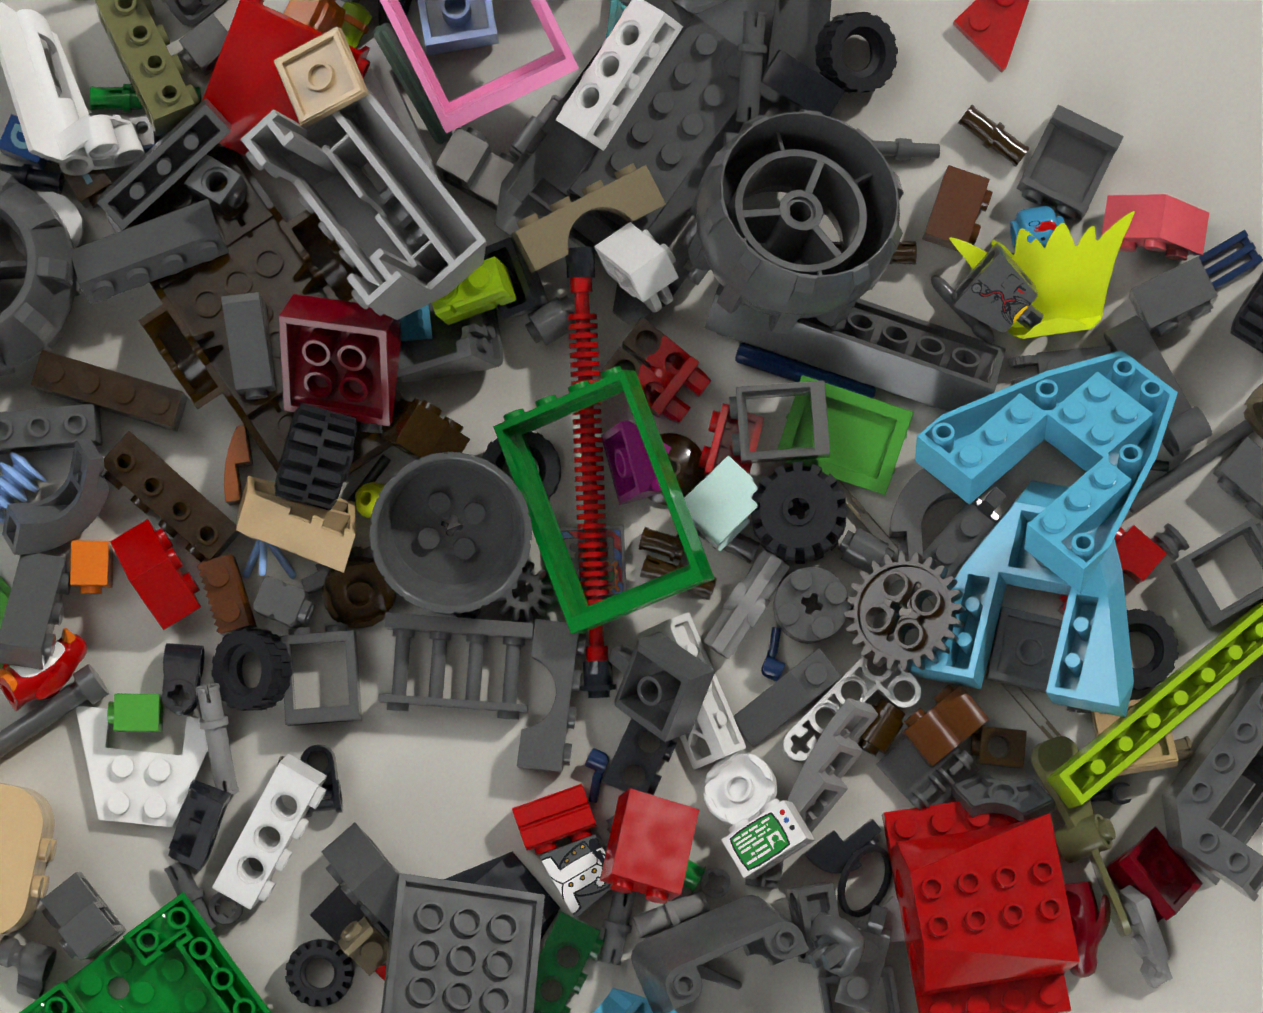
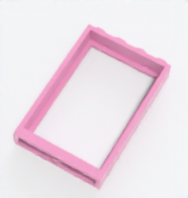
(496, 92)

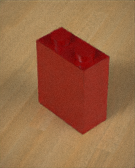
(649, 846)

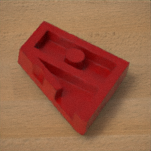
(993, 27)

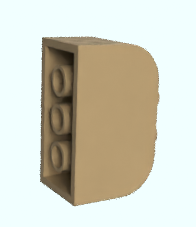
(24, 851)

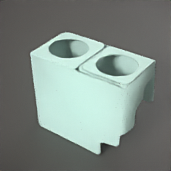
(722, 503)

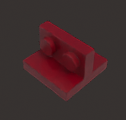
(1156, 873)

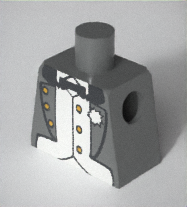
(577, 872)

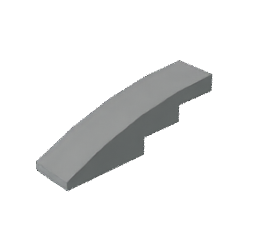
(836, 750)

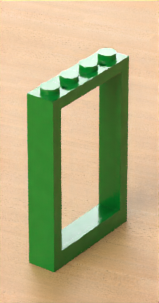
(545, 527)

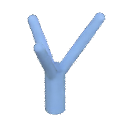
(260, 550)

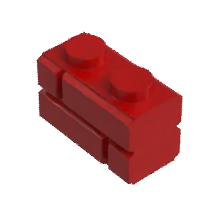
(554, 818)

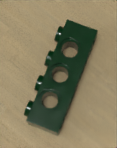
(565, 932)

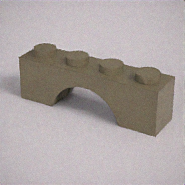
(546, 238)

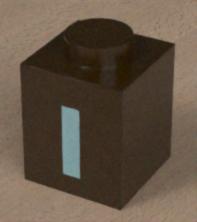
(89, 186)

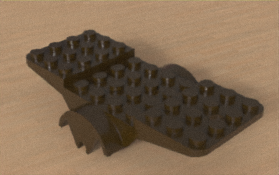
(262, 258)

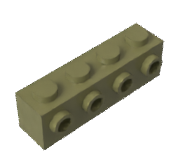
(147, 61)

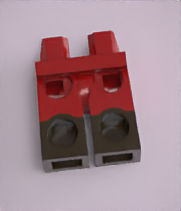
(667, 372)

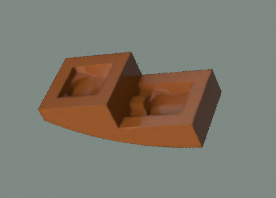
(238, 455)

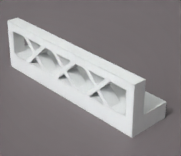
(715, 719)

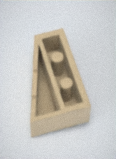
(297, 527)

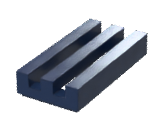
(1248, 248)

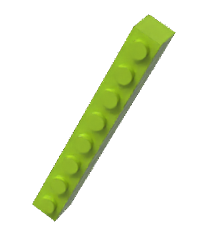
(1160, 710)

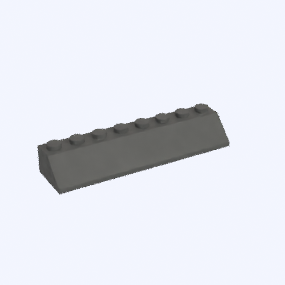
(878, 350)

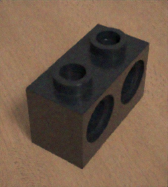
(631, 754)

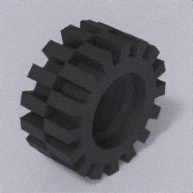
(297, 978)

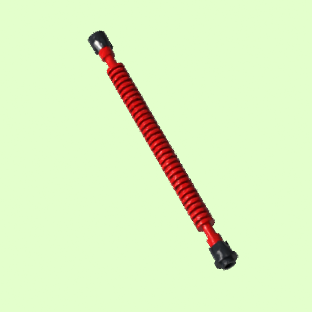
(581, 270)

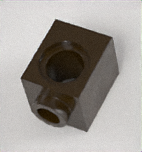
(1015, 743)

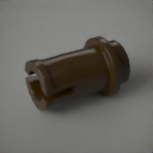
(661, 544)

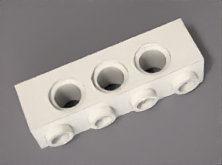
(619, 72)
(237, 877)

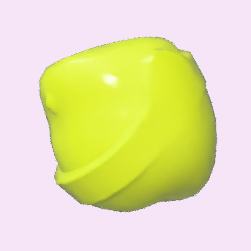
(366, 498)

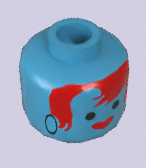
(1038, 221)

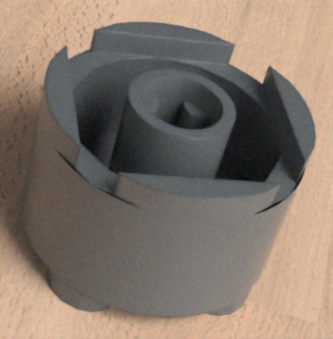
(800, 586)

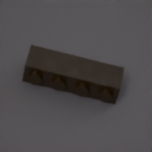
(109, 390)

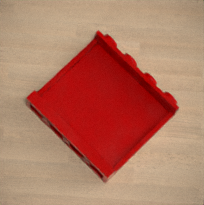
(245, 78)

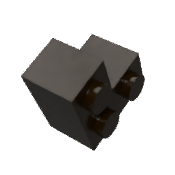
(421, 430)

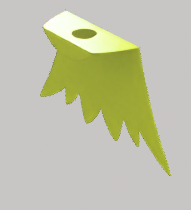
(1067, 277)

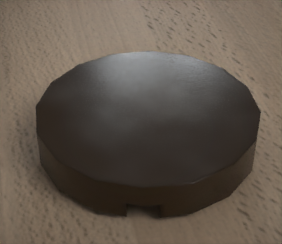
(357, 595)

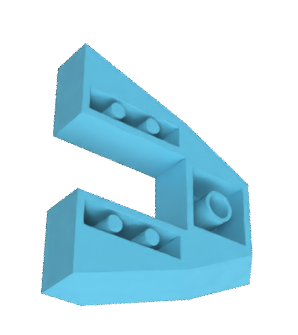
(1097, 413)
(1093, 646)

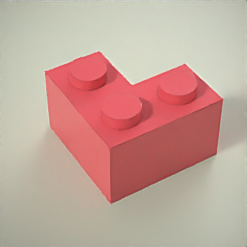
(1159, 224)

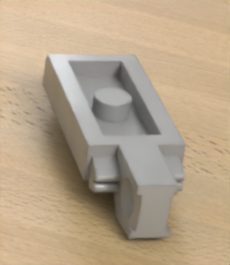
(1147, 936)

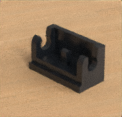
(198, 824)

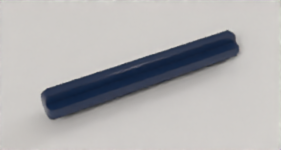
(794, 369)

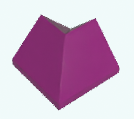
(630, 463)

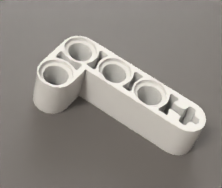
(833, 701)

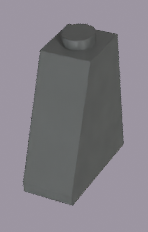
(249, 344)

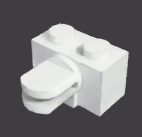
(639, 265)

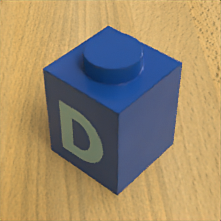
(14, 145)

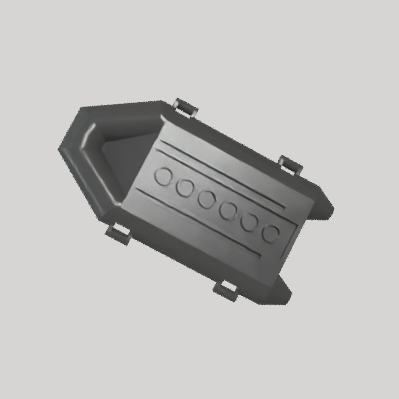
(669, 129)

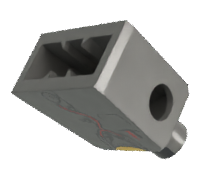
(998, 293)

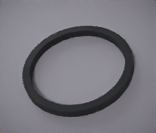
(846, 871)

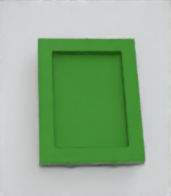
(862, 436)

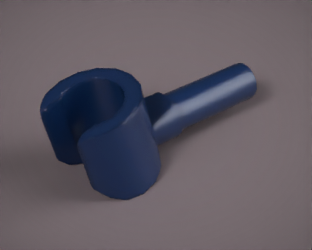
(773, 667)
(598, 762)

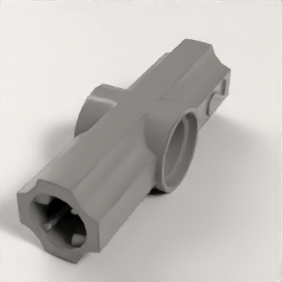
(746, 604)

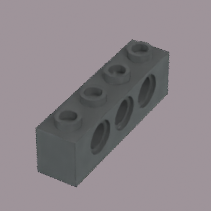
(49, 428)

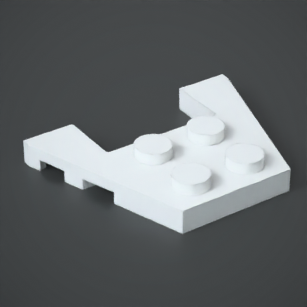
(139, 784)

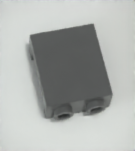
(1069, 163)

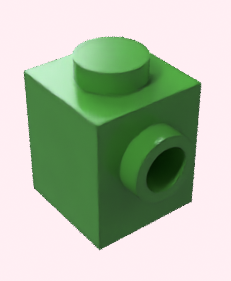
(136, 712)

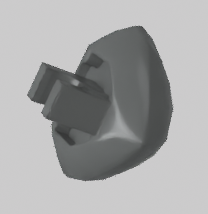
(835, 944)

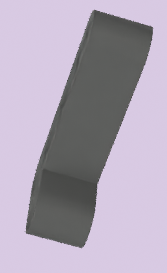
(1186, 424)

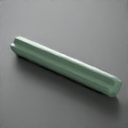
(401, 65)

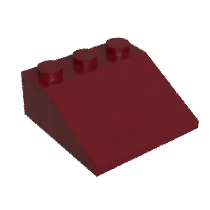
(339, 358)

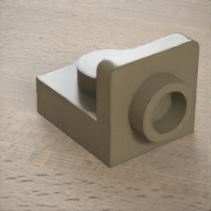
(364, 945)

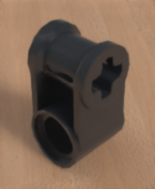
(182, 670)
(331, 783)

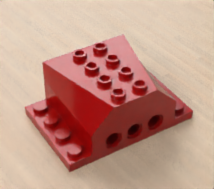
(981, 910)

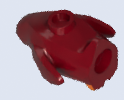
(1088, 924)

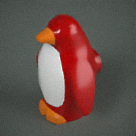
(26, 684)

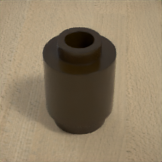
(883, 729)

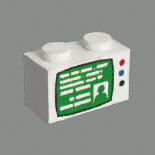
(767, 838)

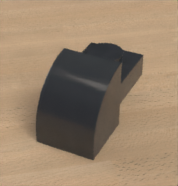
(833, 853)

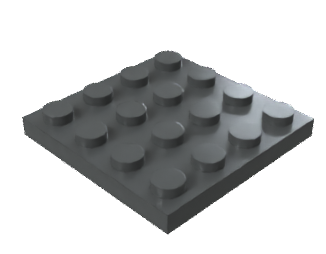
(461, 948)

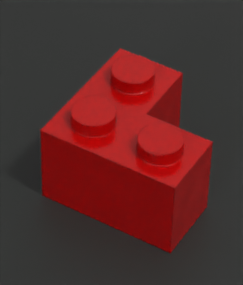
(155, 573)

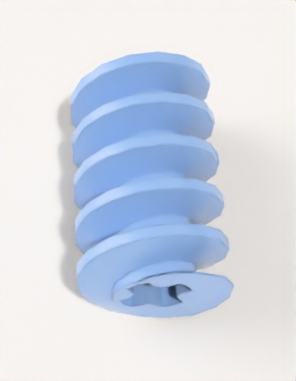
(15, 480)

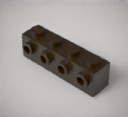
(170, 497)

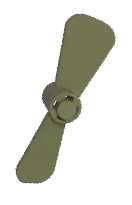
(1084, 831)

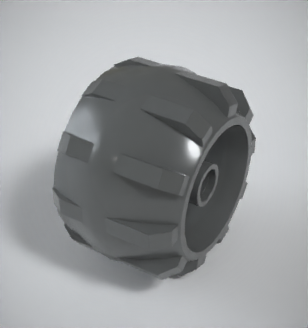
(822, 170)
(49, 275)

